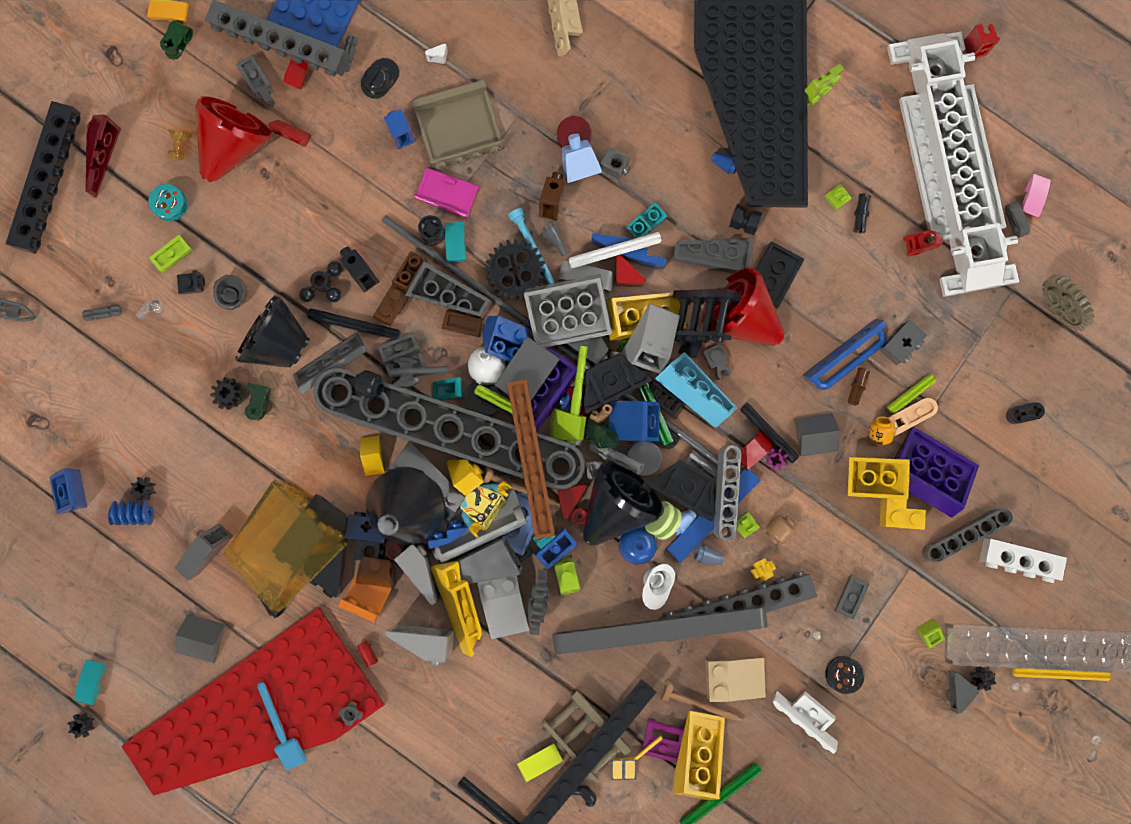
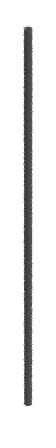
(524, 320)

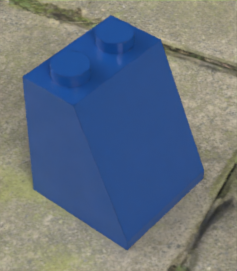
(635, 420)

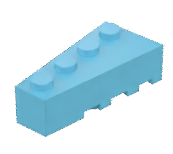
(696, 390)

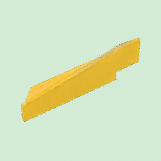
(458, 604)

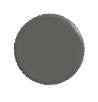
(648, 454)

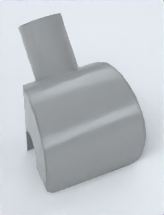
(591, 468)

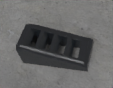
(675, 413)

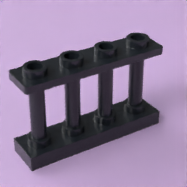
(698, 297)

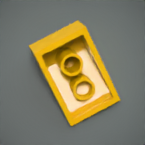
(878, 478)

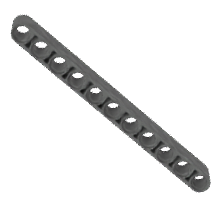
(660, 630)

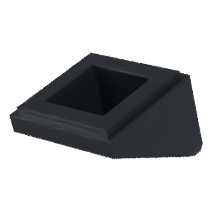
(690, 348)

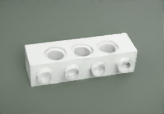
(1053, 564)

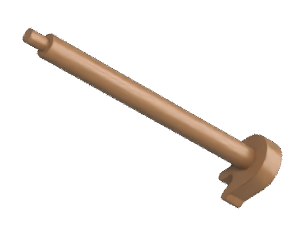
(488, 475)
(667, 693)

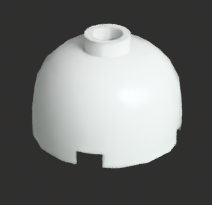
(485, 367)

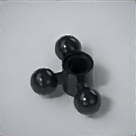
(333, 294)

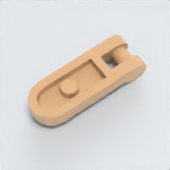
(914, 414)

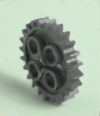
(539, 597)

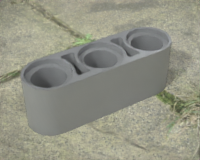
(567, 273)

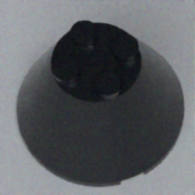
(273, 337)

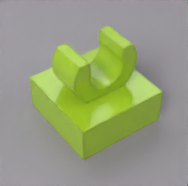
(838, 197)
(746, 525)

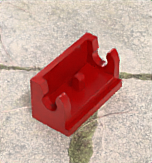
(980, 42)

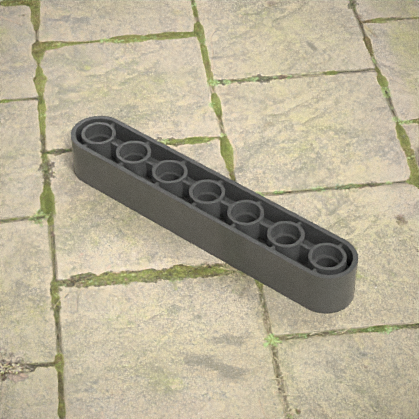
(429, 430)

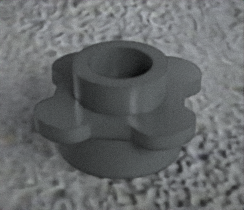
(349, 719)

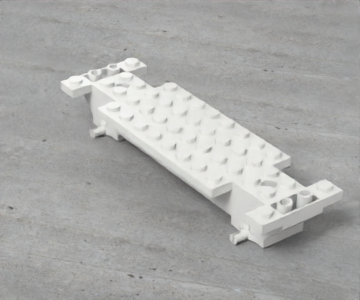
(954, 163)

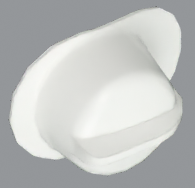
(657, 585)

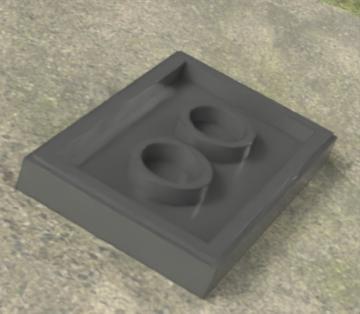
(529, 363)

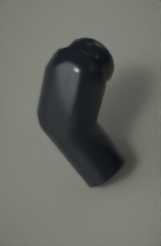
(587, 794)

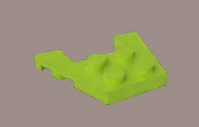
(823, 85)

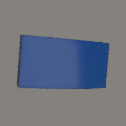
(454, 531)

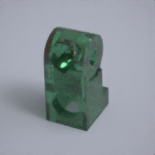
(258, 401)
(600, 433)

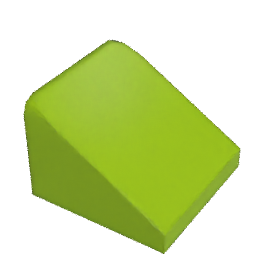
(930, 633)

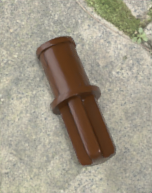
(858, 386)

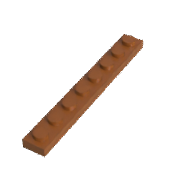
(531, 459)

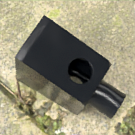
(358, 269)

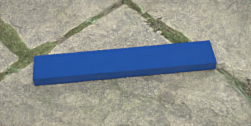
(701, 527)

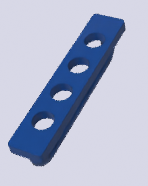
(814, 374)

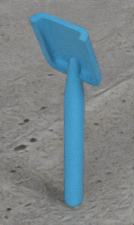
(289, 750)

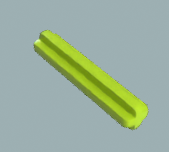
(911, 394)
(493, 397)

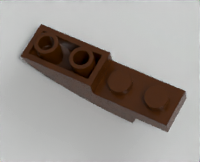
(395, 297)

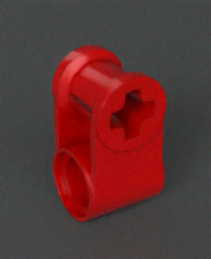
(919, 243)

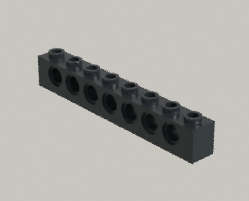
(40, 167)

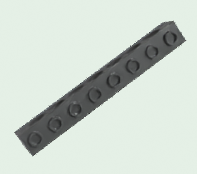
(220, 13)
(804, 592)

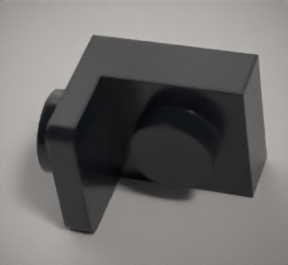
(190, 283)

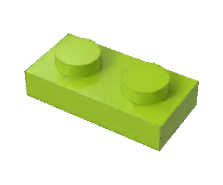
(170, 254)

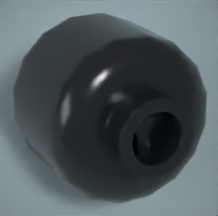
(369, 384)

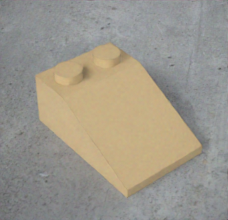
(735, 679)

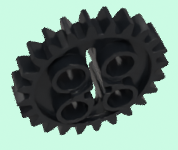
(499, 274)

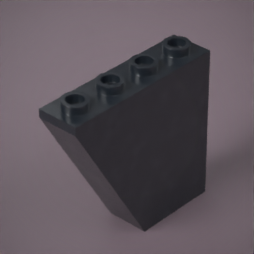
(331, 576)

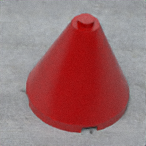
(225, 136)
(754, 316)

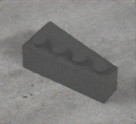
(442, 290)
(412, 457)

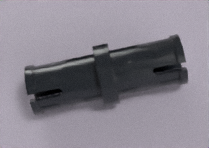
(861, 213)

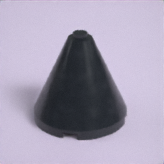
(618, 504)
(405, 506)

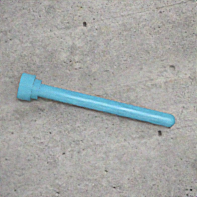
(517, 217)

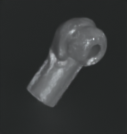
(147, 307)

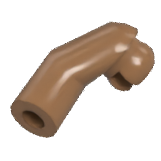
(604, 413)

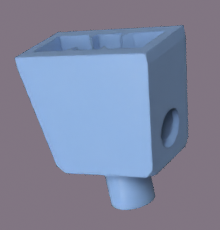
(579, 159)

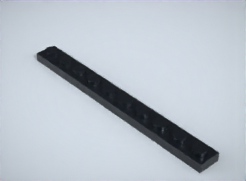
(590, 754)

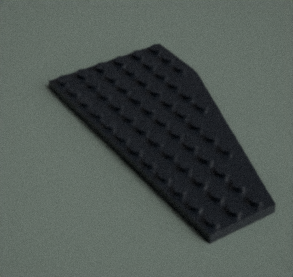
(757, 82)

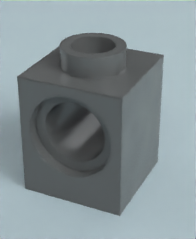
(614, 156)

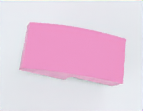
(1036, 195)

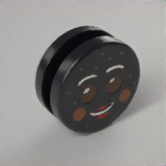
(844, 675)

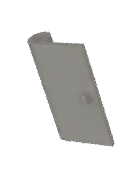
(507, 520)

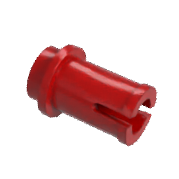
(367, 653)

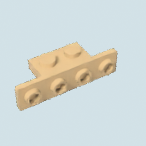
(565, 22)

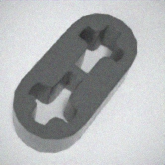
(1017, 219)

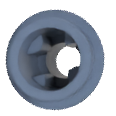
(707, 555)

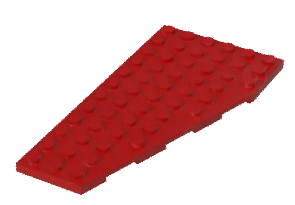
(227, 721)

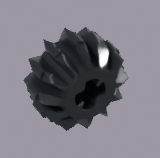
(231, 398)

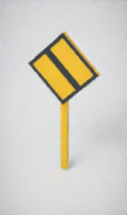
(626, 767)

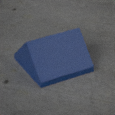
(68, 491)

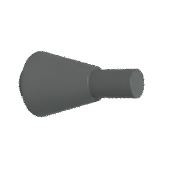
(553, 235)

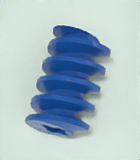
(130, 514)

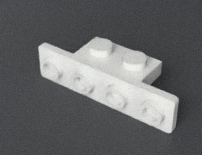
(810, 716)

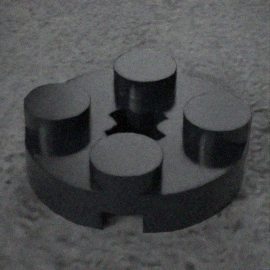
(474, 402)

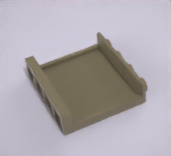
(458, 125)

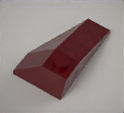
(100, 143)

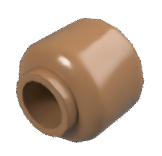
(780, 529)

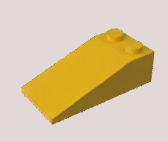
(627, 311)
(700, 757)

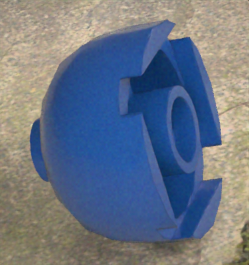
(637, 546)

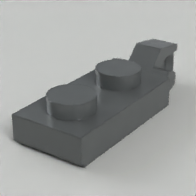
(256, 79)

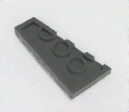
(715, 254)

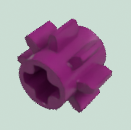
(773, 454)

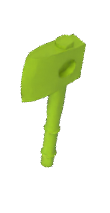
(571, 425)

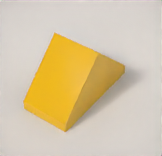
(372, 455)

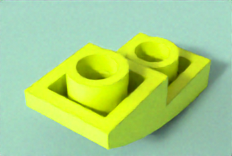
(540, 762)

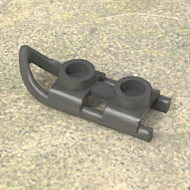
(14, 311)

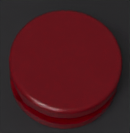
(573, 125)

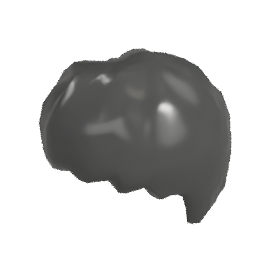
(229, 292)

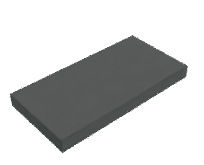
(334, 358)

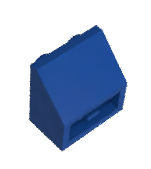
(503, 337)

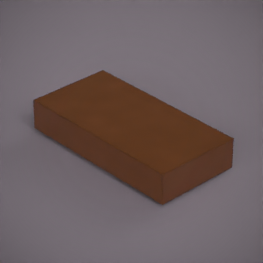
(462, 323)

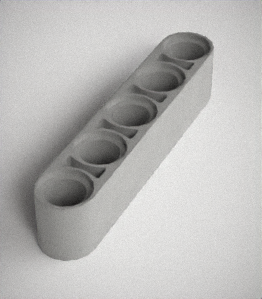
(732, 501)

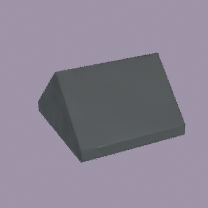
(817, 434)
(199, 638)

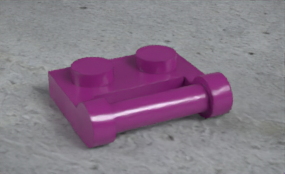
(666, 748)

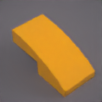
(168, 10)

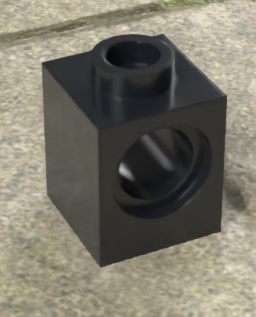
(360, 549)

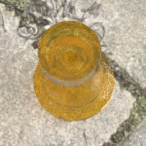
(179, 136)

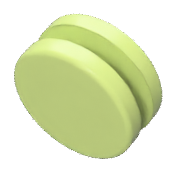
(667, 523)

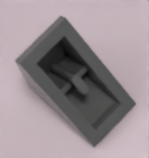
(961, 692)

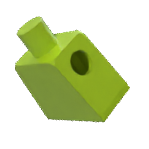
(567, 576)

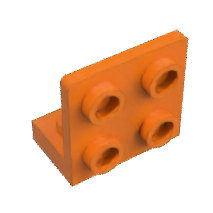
(365, 600)

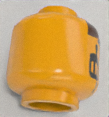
(881, 431)

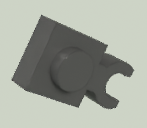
(716, 358)

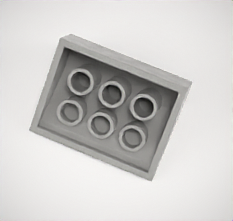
(568, 311)
(427, 643)

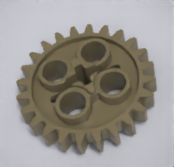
(1068, 302)

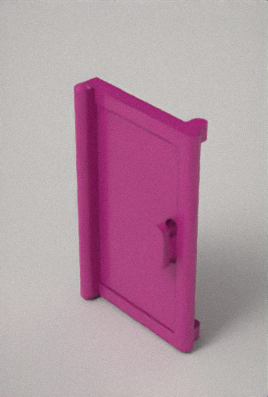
(439, 191)

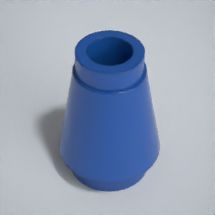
(724, 162)

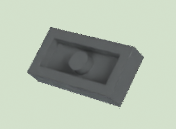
(851, 597)

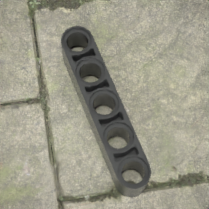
(975, 531)

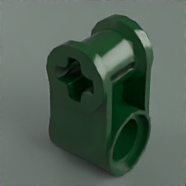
(176, 38)

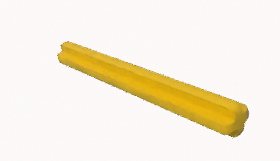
(1061, 674)

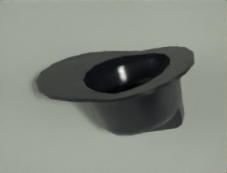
(379, 78)

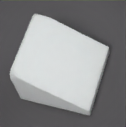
(437, 54)

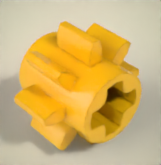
(763, 569)

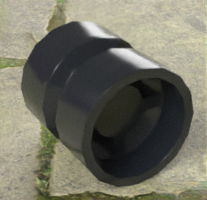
(745, 219)
(431, 230)

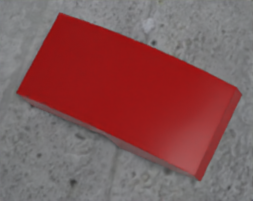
(296, 73)

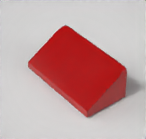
(290, 132)

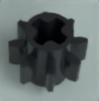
(137, 486)
(983, 678)
(75, 728)

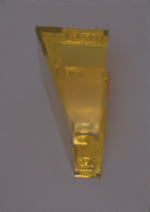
(282, 545)

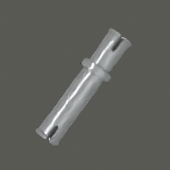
(618, 458)

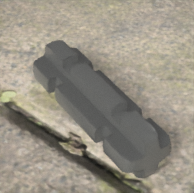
(349, 48)
(102, 312)

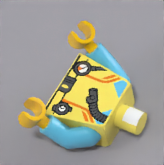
(483, 505)

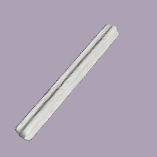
(615, 250)

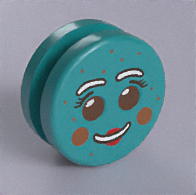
(168, 202)

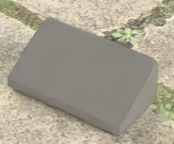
(701, 463)

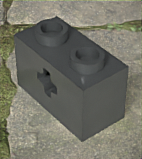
(894, 347)

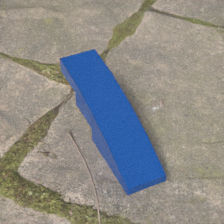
(637, 256)

